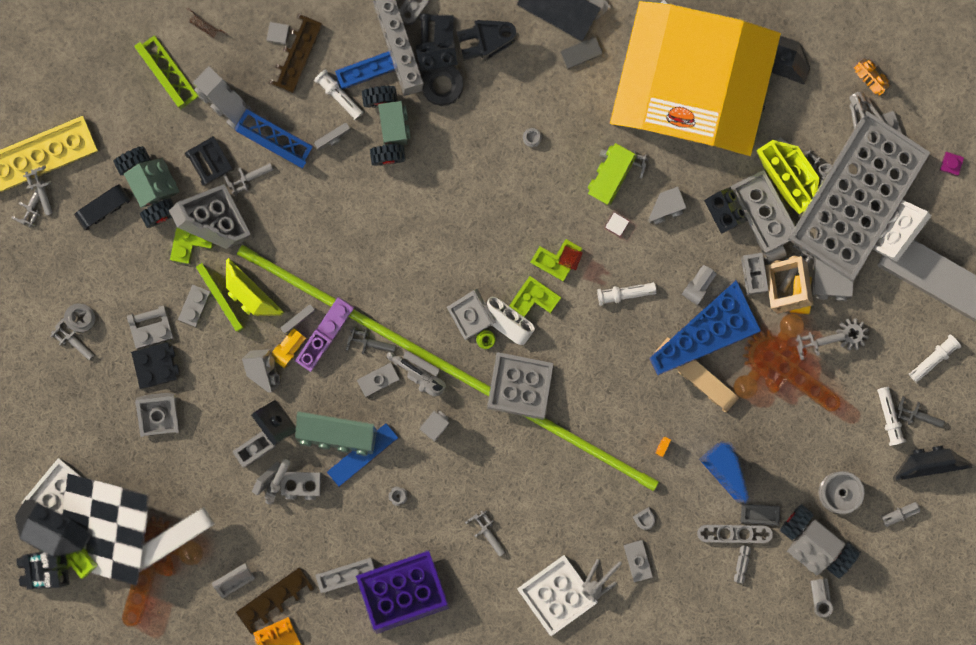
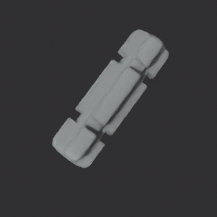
(742, 564)

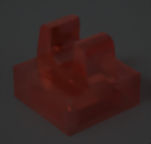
(570, 258)

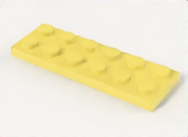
(49, 149)

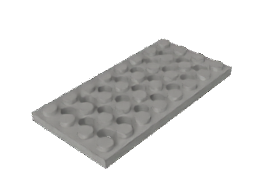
(846, 198)

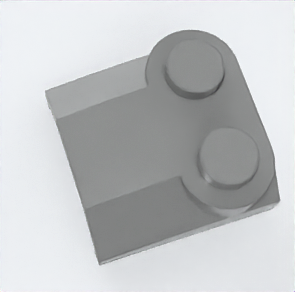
(157, 414)

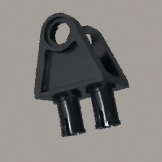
(489, 38)

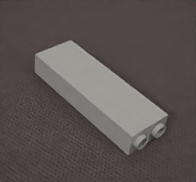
(935, 277)
(825, 279)

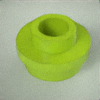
(491, 339)

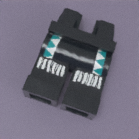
(37, 573)

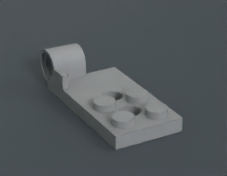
(773, 229)

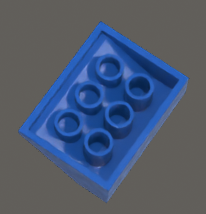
(725, 468)

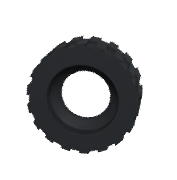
(442, 99)

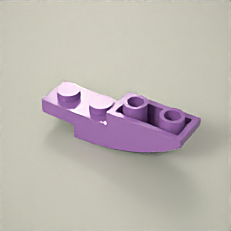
(324, 334)

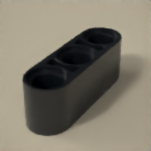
(101, 206)

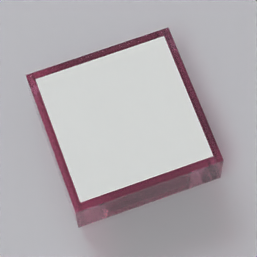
(617, 224)

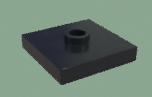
(274, 422)

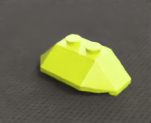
(790, 173)
(248, 293)

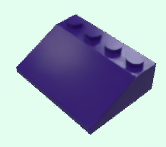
(402, 592)

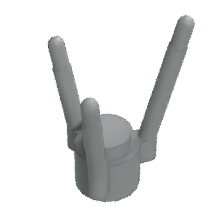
(860, 103)
(593, 590)

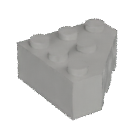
(223, 100)
(211, 217)

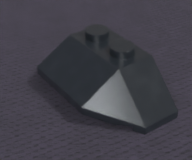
(790, 61)
(930, 463)
(49, 530)

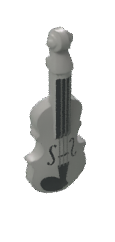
(428, 383)

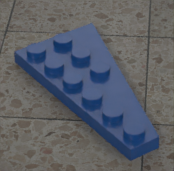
(715, 327)

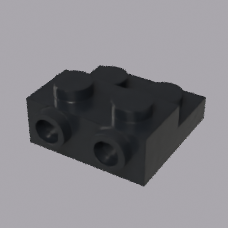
(155, 365)

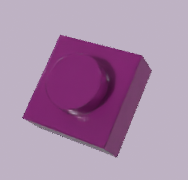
(951, 163)

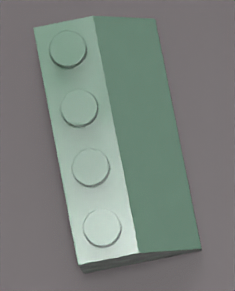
(335, 433)

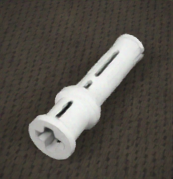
(332, 88)
(618, 294)
(941, 352)
(893, 425)

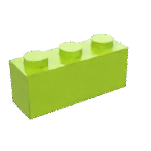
(611, 173)

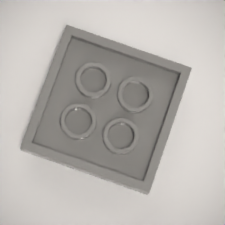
(520, 386)

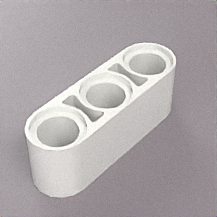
(509, 321)

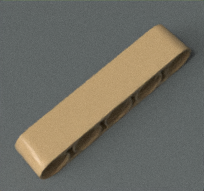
(707, 383)

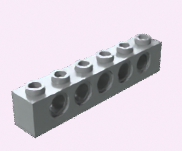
(398, 46)

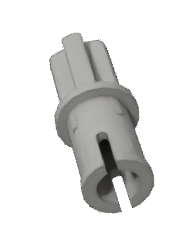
(901, 514)

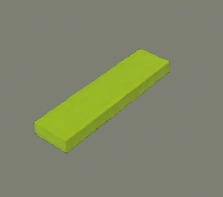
(219, 297)

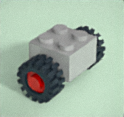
(816, 545)

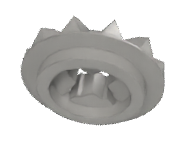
(79, 310)

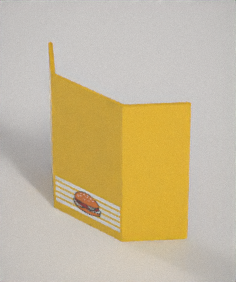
(695, 76)

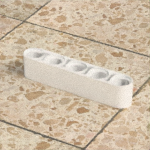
(175, 537)

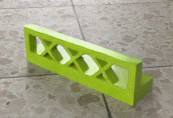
(161, 77)

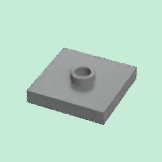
(471, 314)

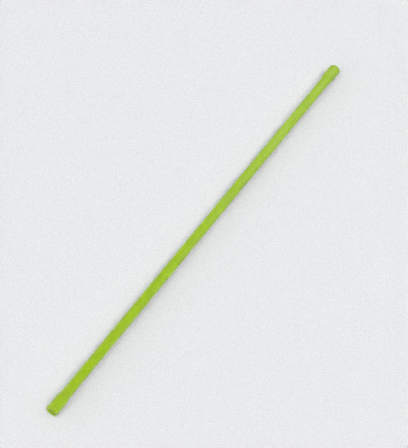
(253, 257)

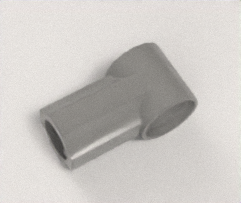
(697, 287)
(821, 594)

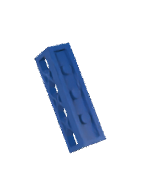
(270, 144)

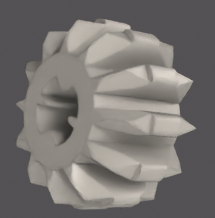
(855, 328)

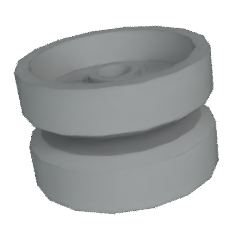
(830, 496)

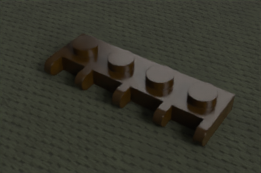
(298, 54)
(273, 598)

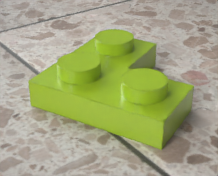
(183, 245)
(549, 262)
(532, 293)
(81, 563)

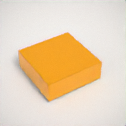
(662, 446)

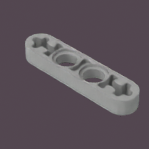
(734, 533)

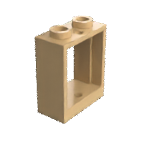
(791, 302)

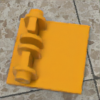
(868, 67)
(277, 634)

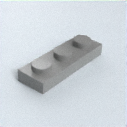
(343, 575)

